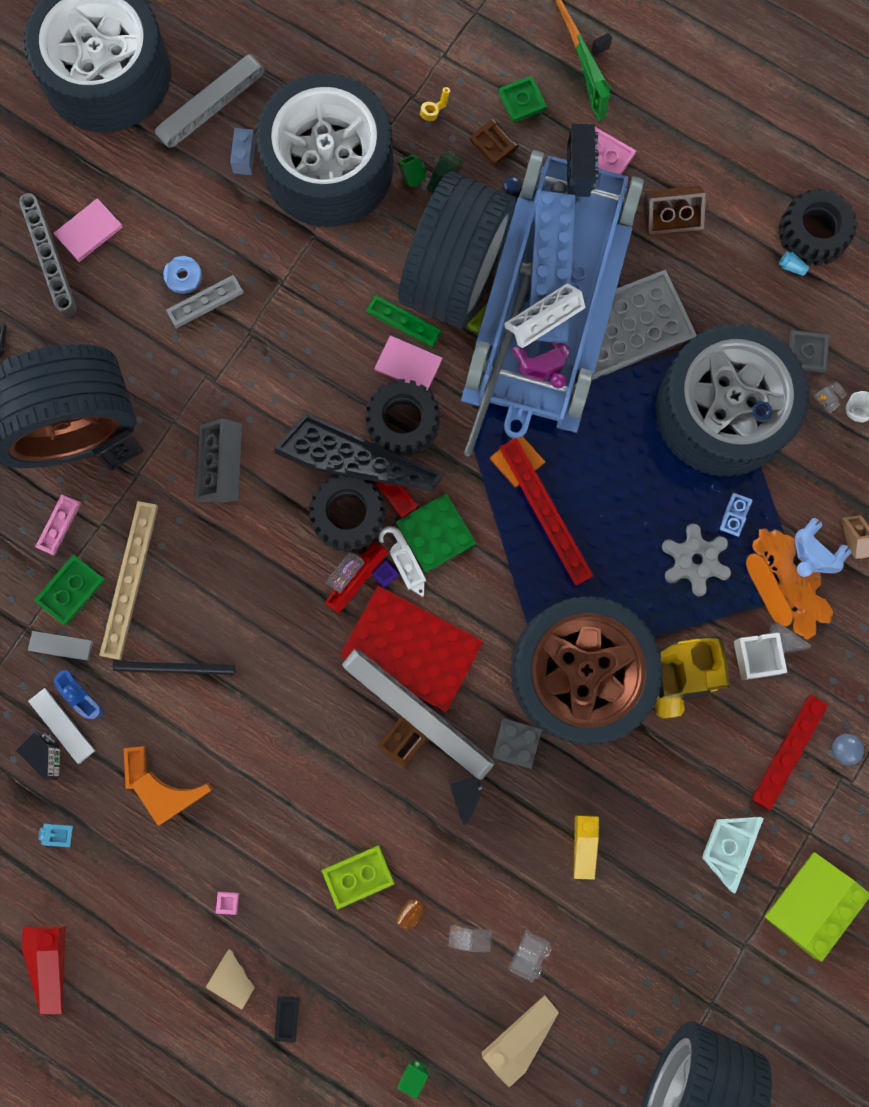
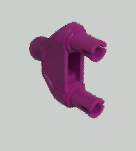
(545, 365)

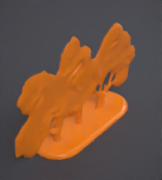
(797, 589)

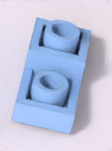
(735, 514)

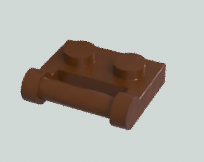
(490, 146)
(397, 738)

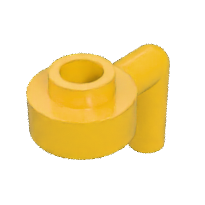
(430, 110)

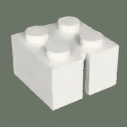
(760, 657)

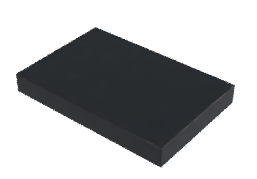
(118, 450)

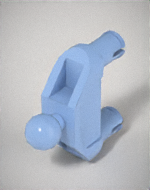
(814, 555)

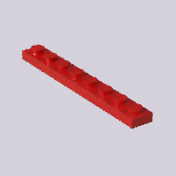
(546, 512)

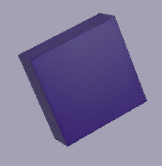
(385, 574)

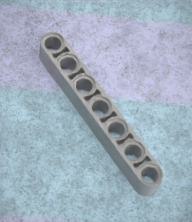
(209, 101)
(51, 262)

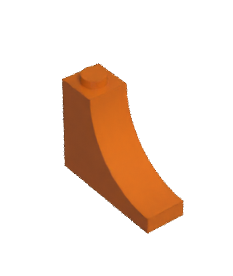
(164, 800)

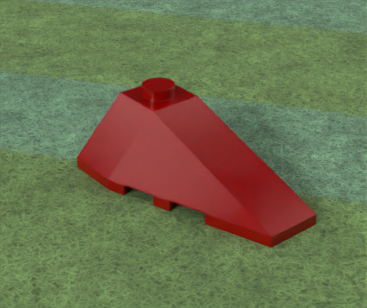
(45, 960)

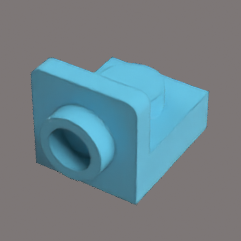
(55, 835)

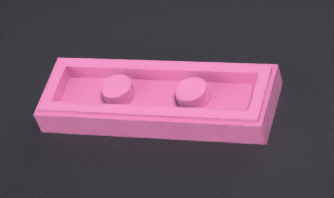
(58, 525)

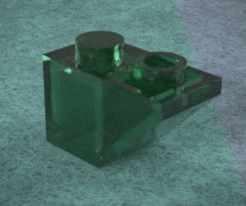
(446, 163)

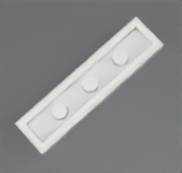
(61, 726)

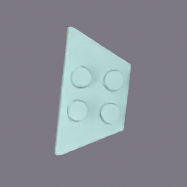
(730, 848)

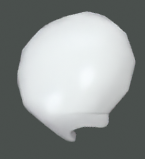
(858, 406)

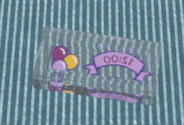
(344, 572)

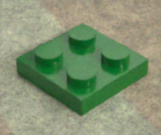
(522, 99)

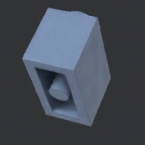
(243, 151)

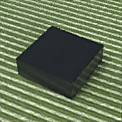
(601, 44)

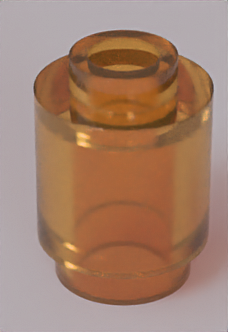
(410, 914)

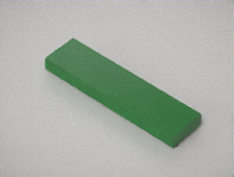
(403, 321)

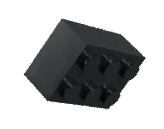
(582, 160)

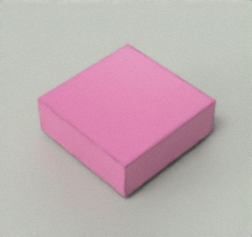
(227, 903)

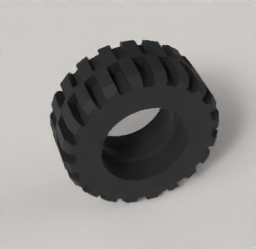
(830, 209)
(403, 394)
(352, 538)

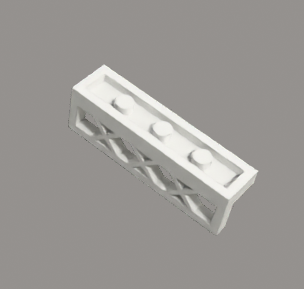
(548, 316)

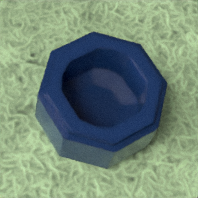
(512, 185)
(762, 411)

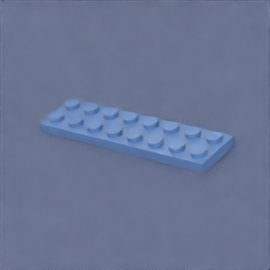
(552, 252)

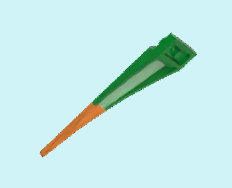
(596, 82)

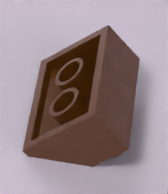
(674, 210)

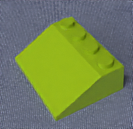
(817, 906)

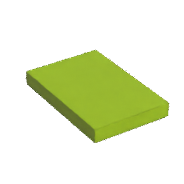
(358, 877)

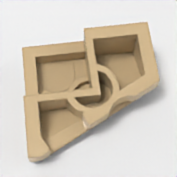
(231, 981)

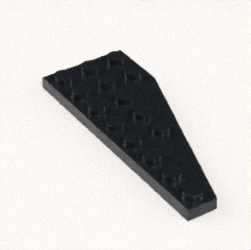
(336, 451)

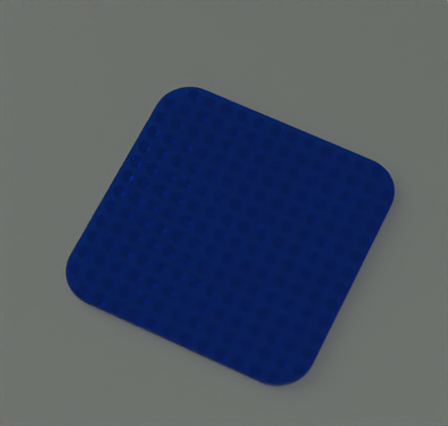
(620, 503)

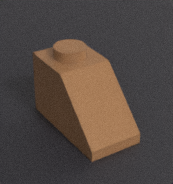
(857, 536)

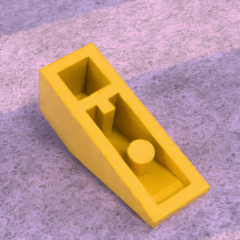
(585, 846)

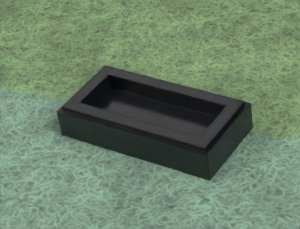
(286, 1019)

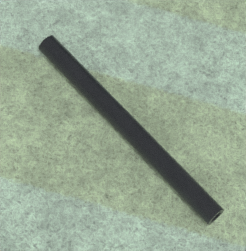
(173, 667)

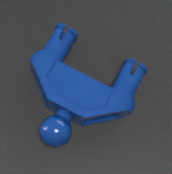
(77, 696)

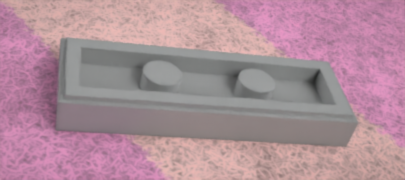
(60, 645)

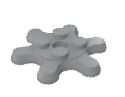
(687, 569)

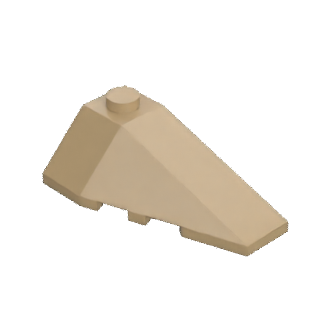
(517, 1046)

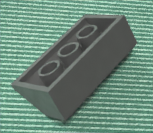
(218, 461)

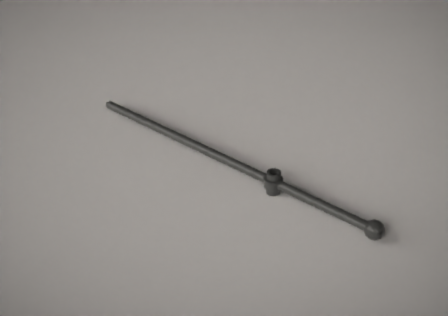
(557, 187)

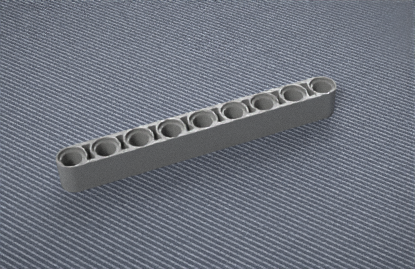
(418, 714)

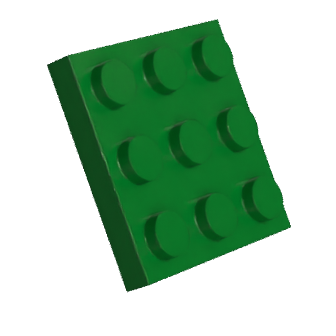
(435, 533)

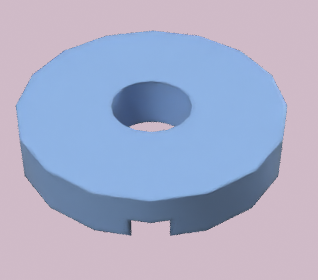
(186, 284)

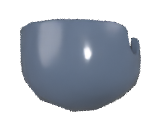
(848, 749)

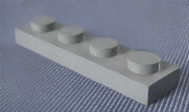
(204, 301)

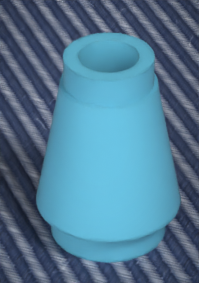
(793, 263)

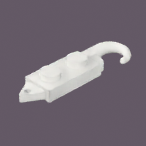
(405, 561)

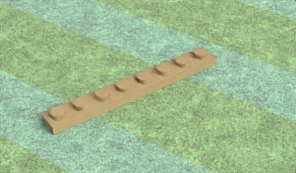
(129, 581)

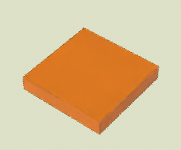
(500, 462)

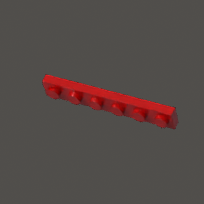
(789, 752)

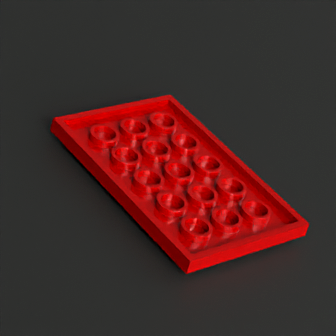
(414, 647)

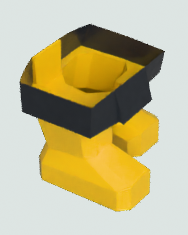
(690, 672)

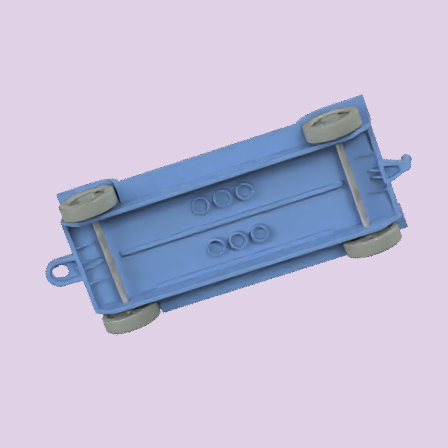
(598, 254)

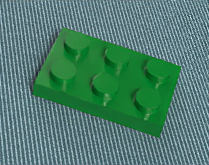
(69, 590)

